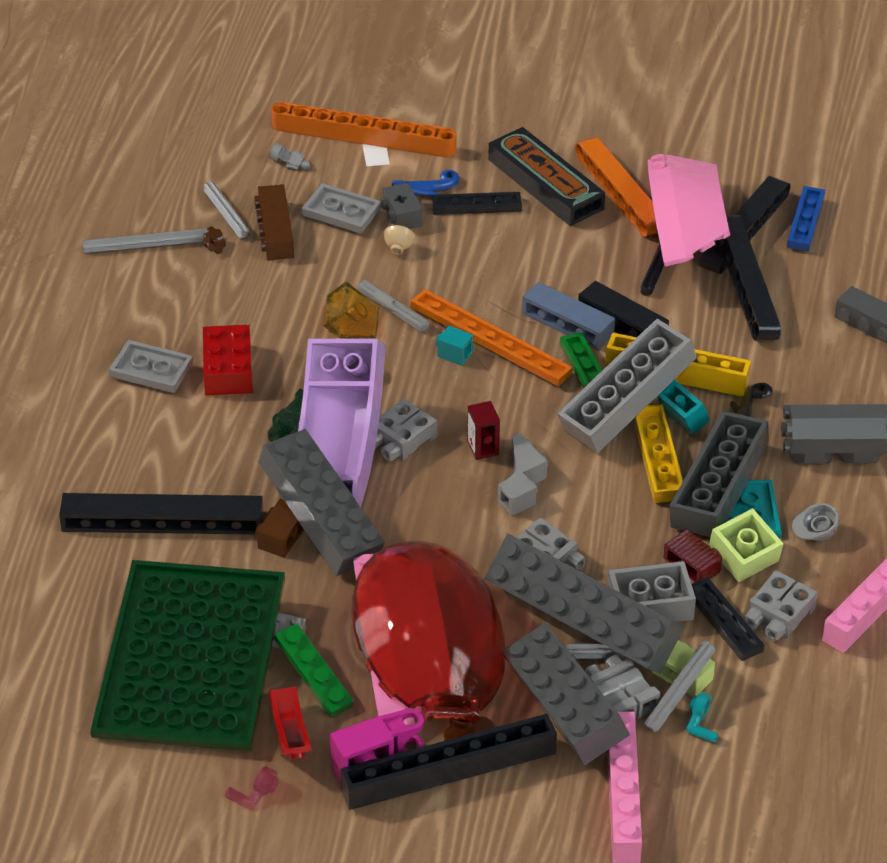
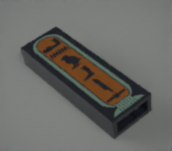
(546, 176)

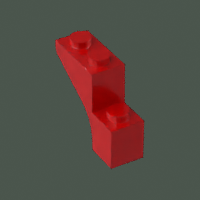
(289, 723)

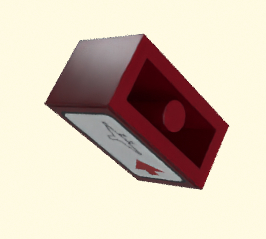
(483, 430)

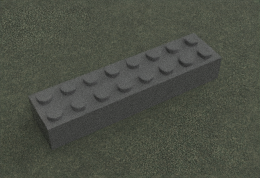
(584, 603)

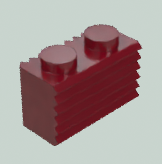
(699, 558)

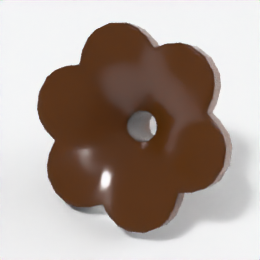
(214, 240)

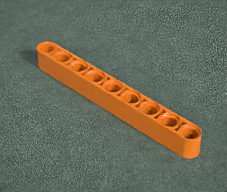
(364, 129)

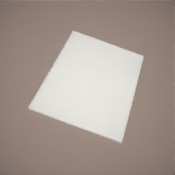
(375, 155)

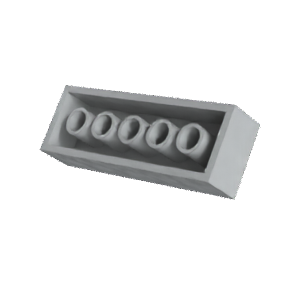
(627, 385)

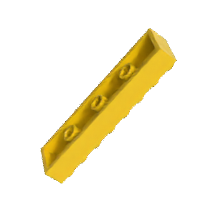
(658, 453)

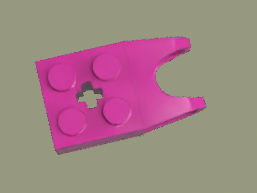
(374, 739)

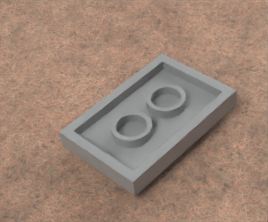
(341, 208)
(151, 366)

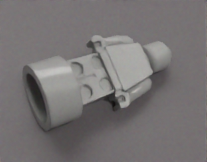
(293, 159)

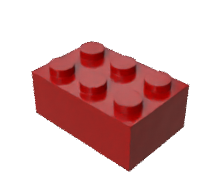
(227, 360)

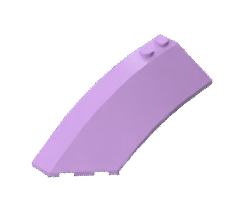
(344, 405)

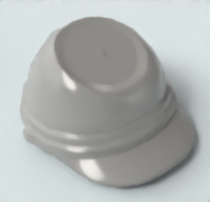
(816, 522)

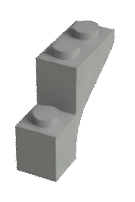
(529, 468)

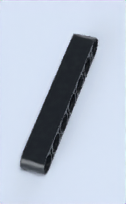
(754, 215)
(749, 282)

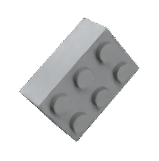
(660, 587)

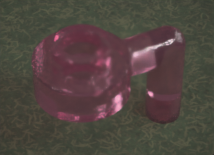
(265, 782)

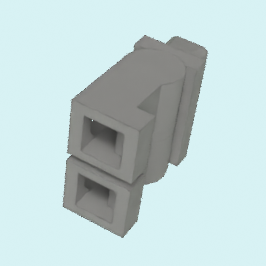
(404, 432)
(553, 543)
(780, 607)
(624, 686)

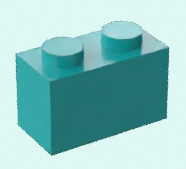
(683, 407)

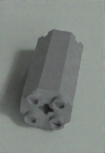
(821, 431)

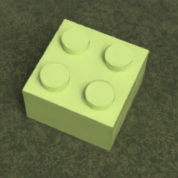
(746, 545)

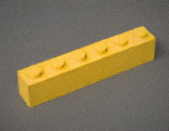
(707, 371)

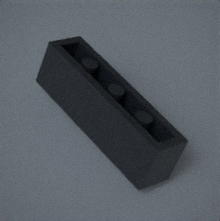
(629, 316)

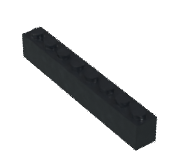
(160, 513)
(448, 761)

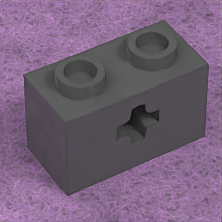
(402, 206)

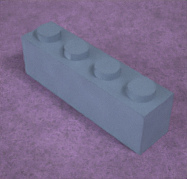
(568, 315)

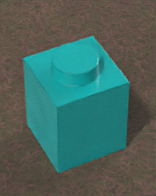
(454, 345)

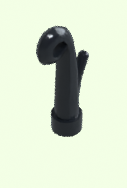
(758, 390)

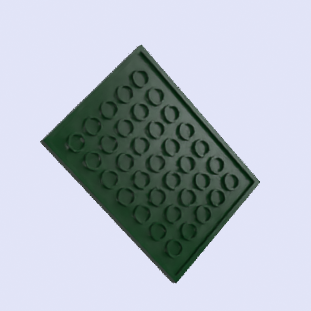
(189, 655)

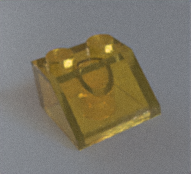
(350, 314)

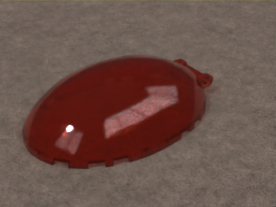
(429, 629)

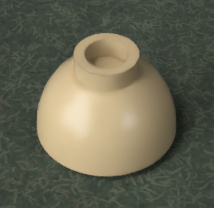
(398, 238)

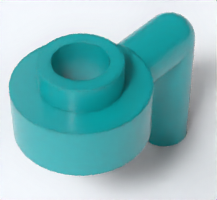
(700, 706)

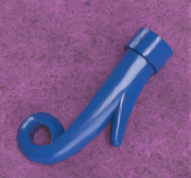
(430, 188)

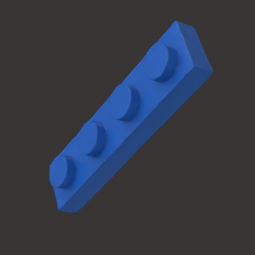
(806, 218)

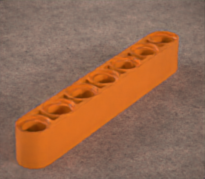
(618, 184)

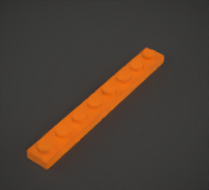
(492, 337)

